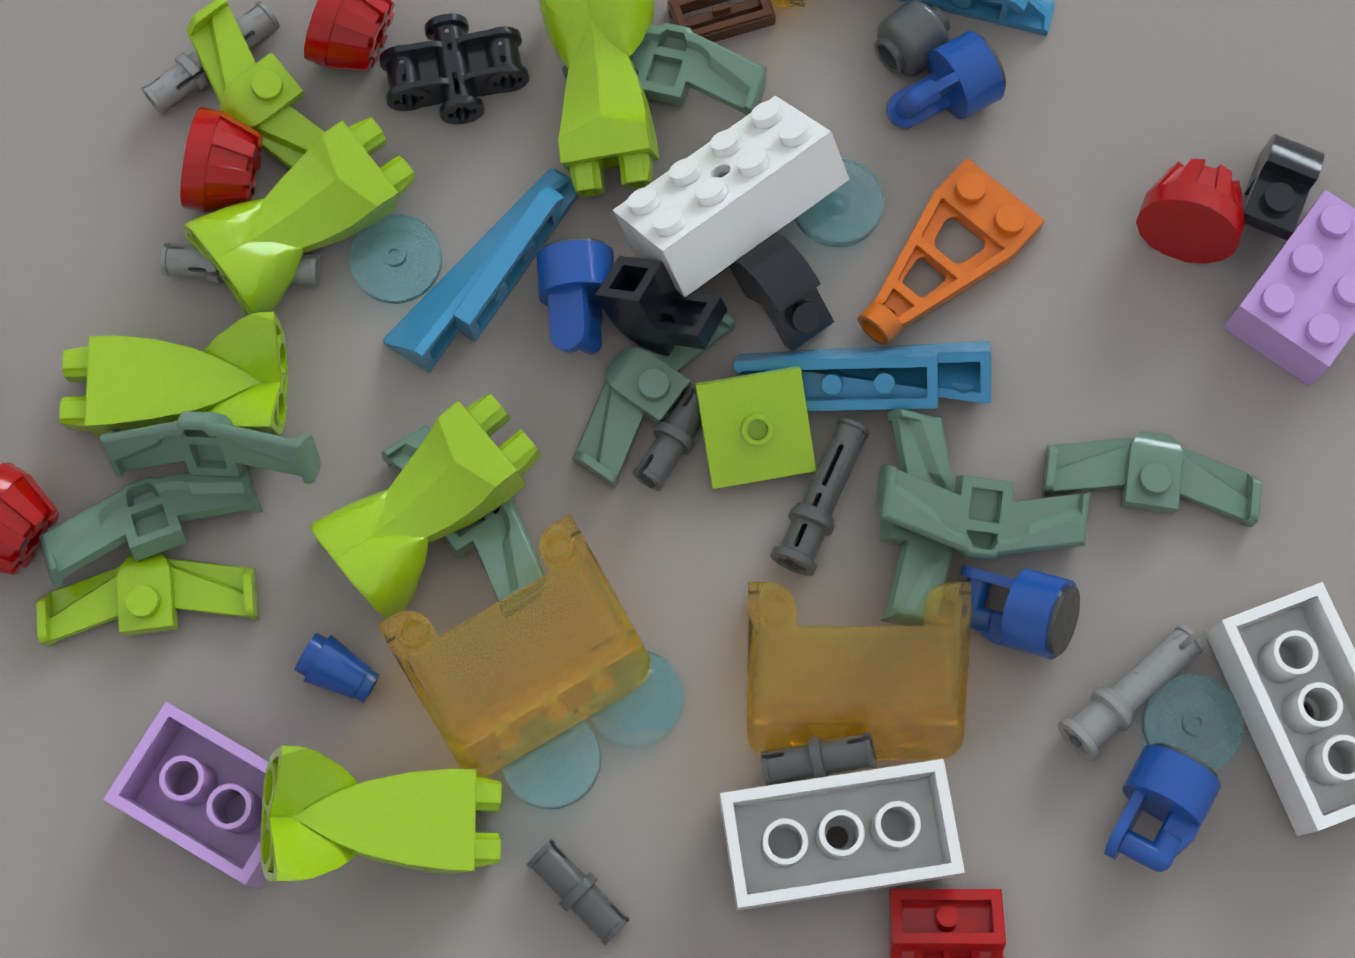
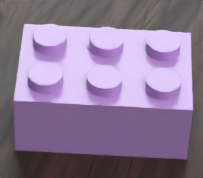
(1305, 297)
(197, 792)

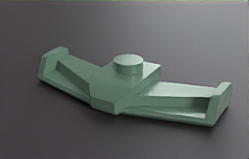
(677, 59)
(635, 387)
(210, 448)
(1152, 476)
(981, 515)
(145, 516)
(497, 537)
(921, 561)

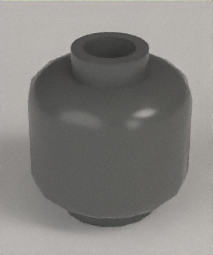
(909, 36)

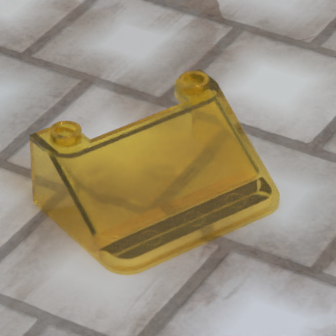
(526, 661)
(858, 679)

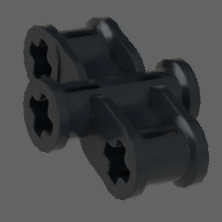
(437, 72)

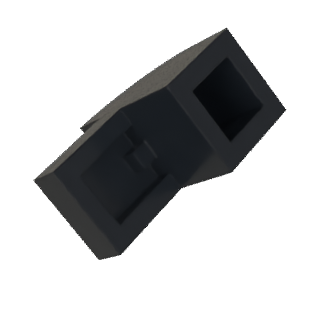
(1281, 185)
(785, 287)
(652, 312)

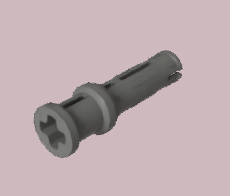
(813, 517)

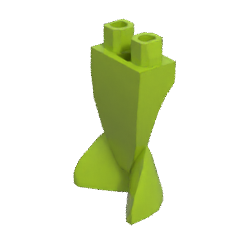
(604, 104)
(315, 204)
(152, 380)
(441, 489)
(413, 820)

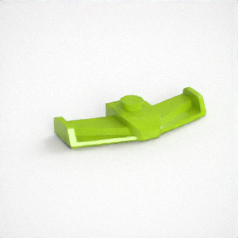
(251, 91)
(147, 597)

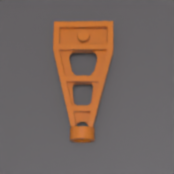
(984, 210)

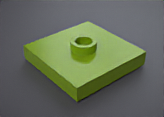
(755, 427)

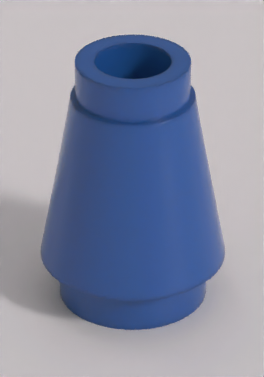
(336, 668)

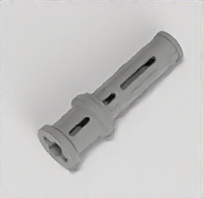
(1114, 706)

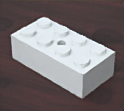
(732, 193)
(1274, 665)
(895, 825)

